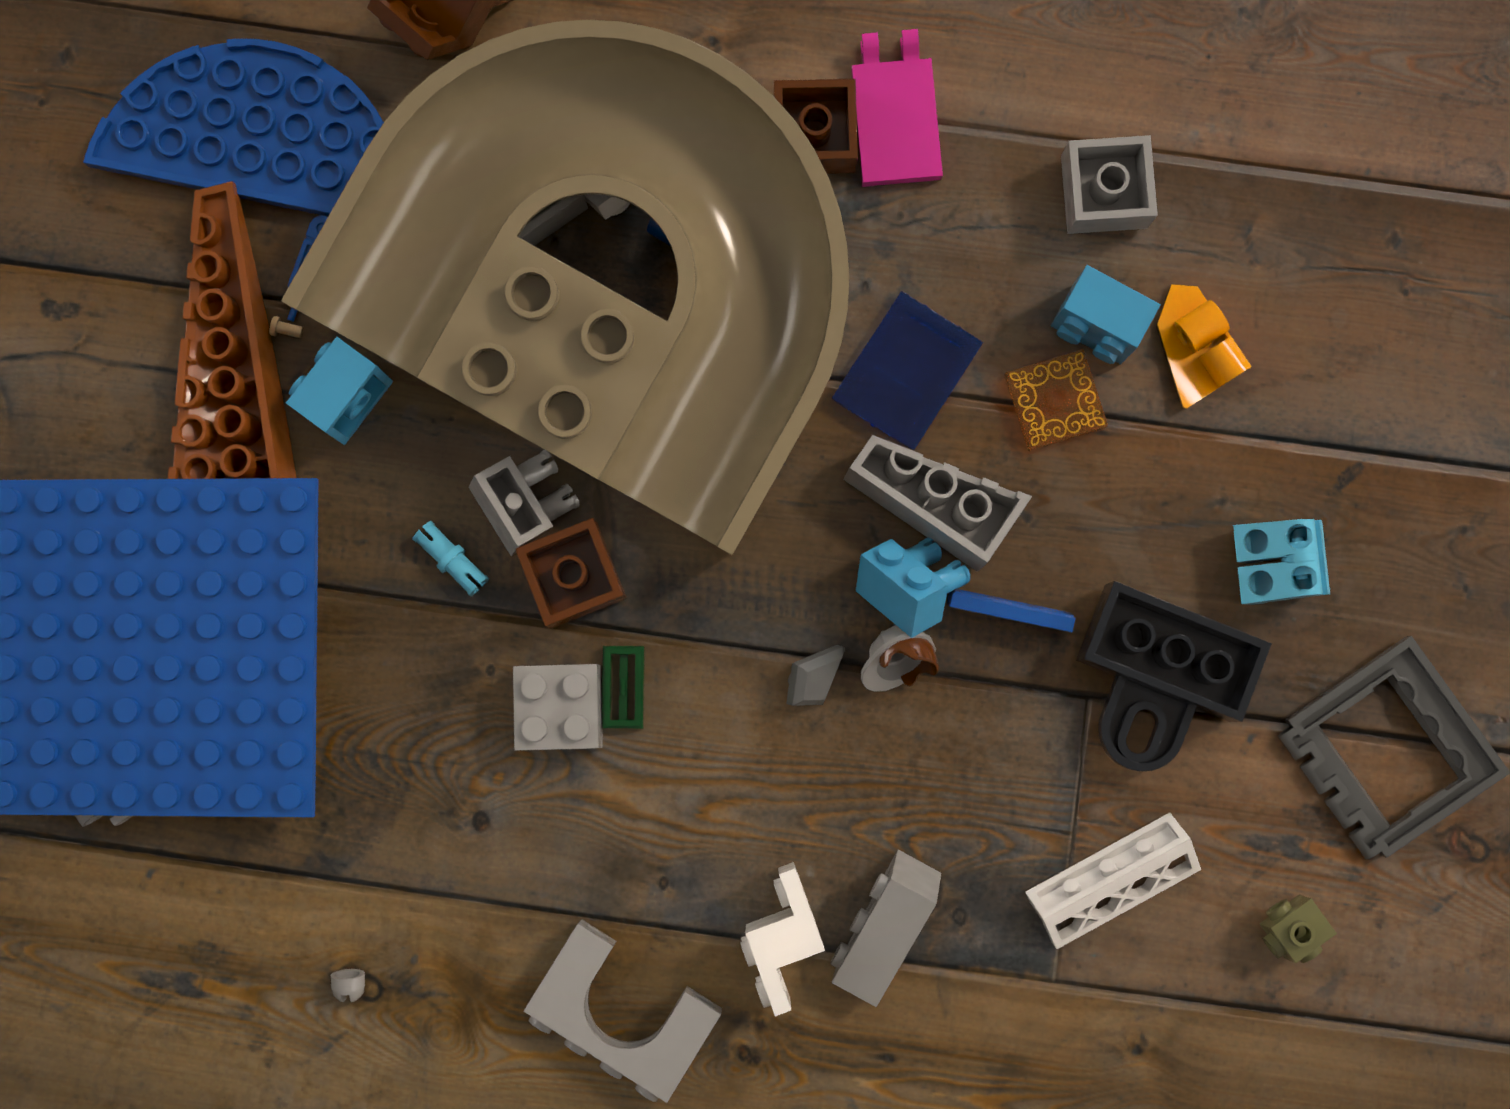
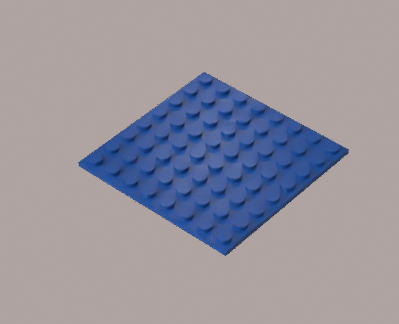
(158, 647)

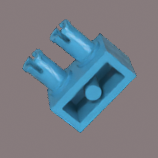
(903, 586)

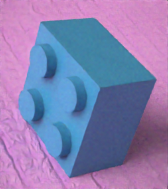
(1104, 316)
(338, 390)

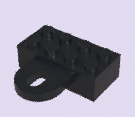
(1166, 665)

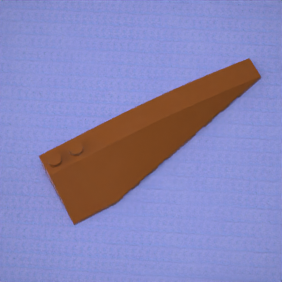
(227, 367)

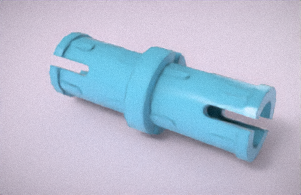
(450, 558)

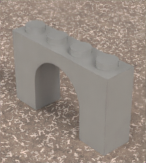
(651, 1063)

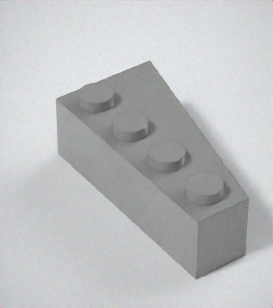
(937, 499)

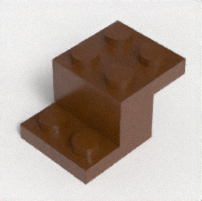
(434, 25)

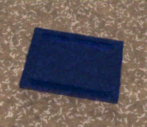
(907, 370)

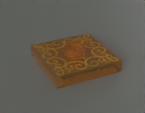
(1056, 400)

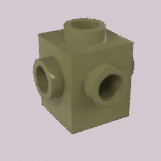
(1296, 929)

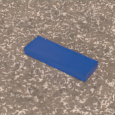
(1011, 610)

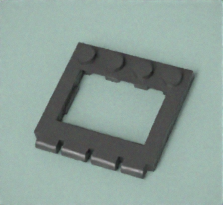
(1439, 716)

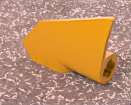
(1198, 344)

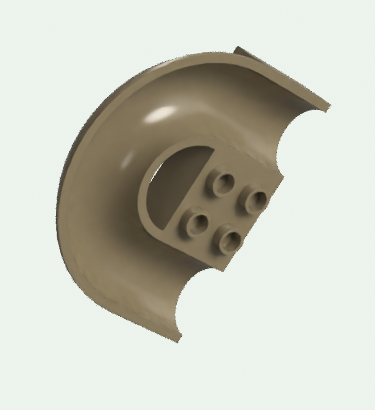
(438, 282)

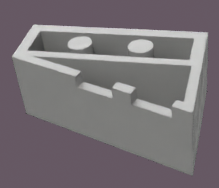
(886, 928)

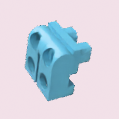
(1302, 554)

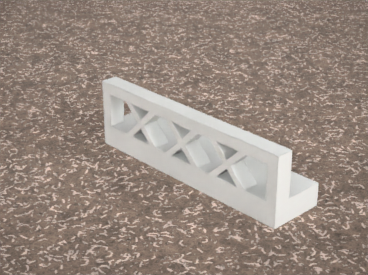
(1112, 875)

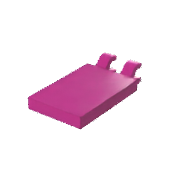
(896, 115)

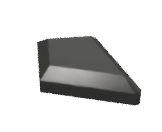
(813, 677)

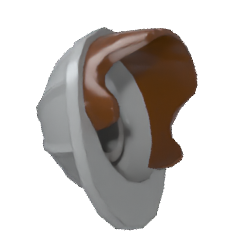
(898, 660)

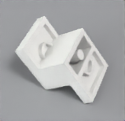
(781, 940)

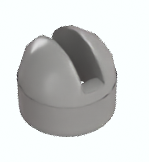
(348, 982)

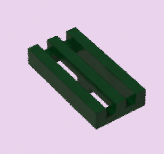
(623, 721)

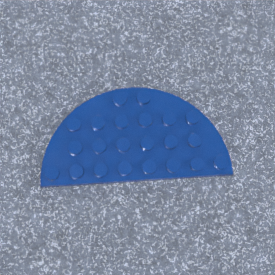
(243, 115)

